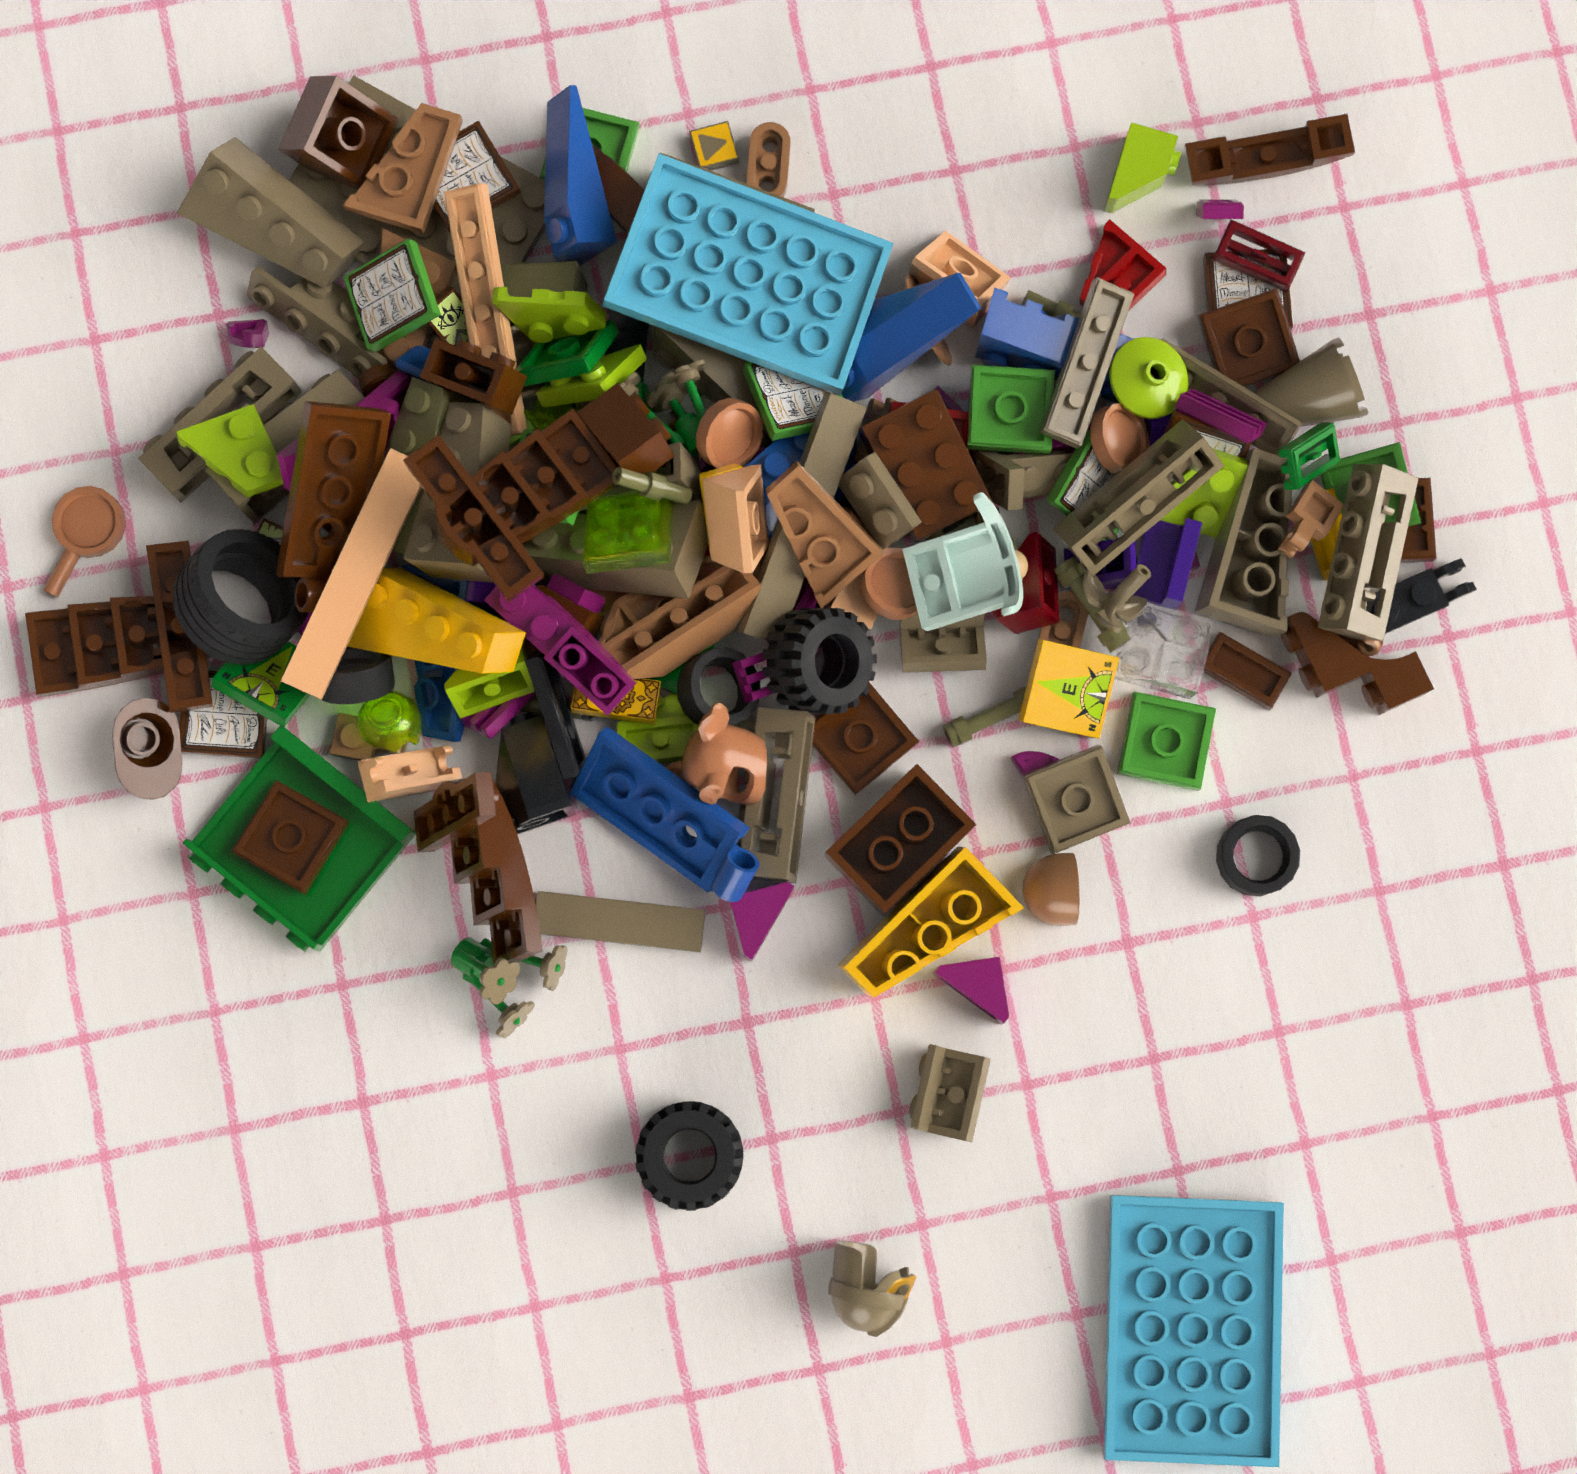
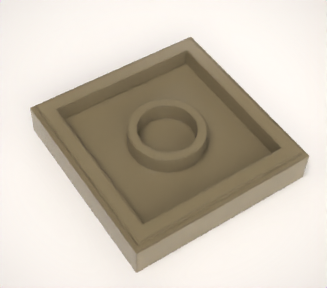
(1076, 799)

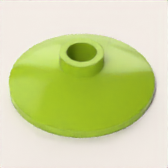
(1137, 388)

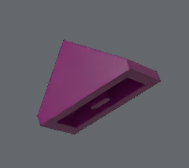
(757, 914)
(979, 983)

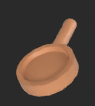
(729, 433)
(1117, 437)
(88, 526)
(888, 584)

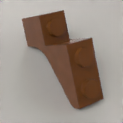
(1332, 663)

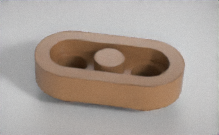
(769, 165)
(1070, 631)

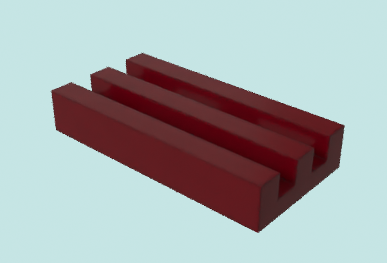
(1252, 269)

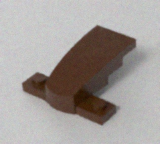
(512, 496)
(122, 640)
(486, 856)

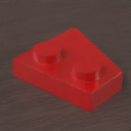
(1124, 264)

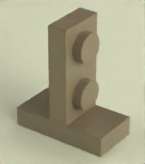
(1019, 475)

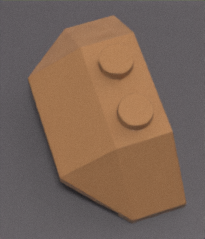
(661, 633)

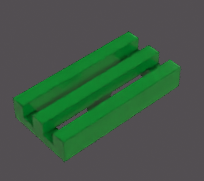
(1306, 448)

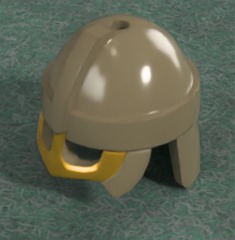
(858, 1298)

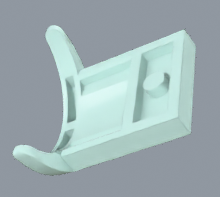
(966, 571)

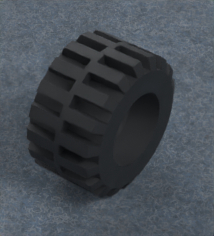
(846, 660)
(652, 1166)

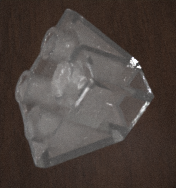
(1165, 651)

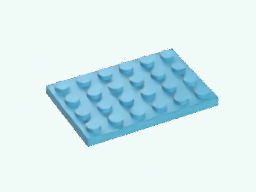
(748, 274)
(1194, 1331)

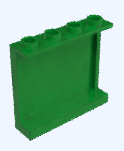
(351, 871)

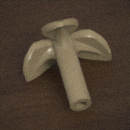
(1119, 603)

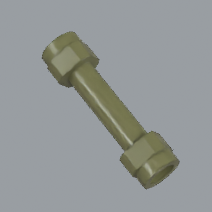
(1071, 574)
(960, 730)

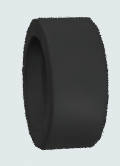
(360, 677)
(689, 685)
(1273, 827)

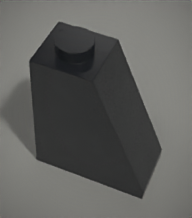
(531, 775)

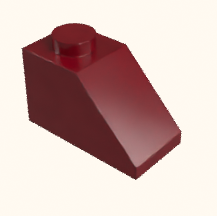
(1040, 588)

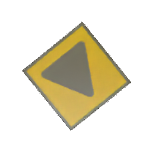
(714, 146)

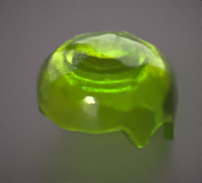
(390, 721)

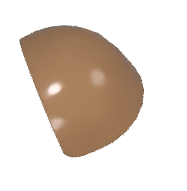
(1053, 889)

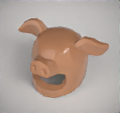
(715, 756)

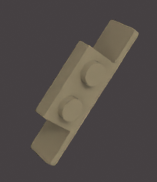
(319, 316)

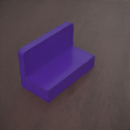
(1168, 555)

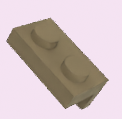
(878, 501)
(946, 648)
(949, 1093)

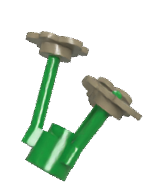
(669, 396)
(498, 978)

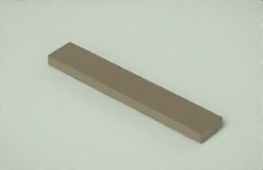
(825, 461)

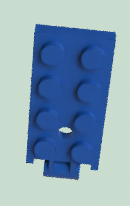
(654, 811)

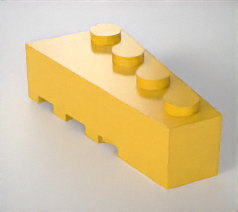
(433, 626)
(932, 921)

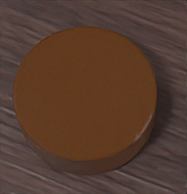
(375, 377)

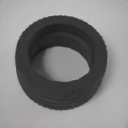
(216, 626)

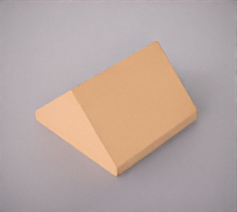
(950, 256)
(736, 518)

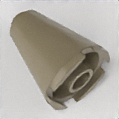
(1318, 388)

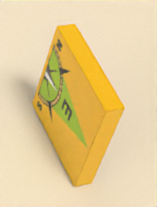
(1068, 688)

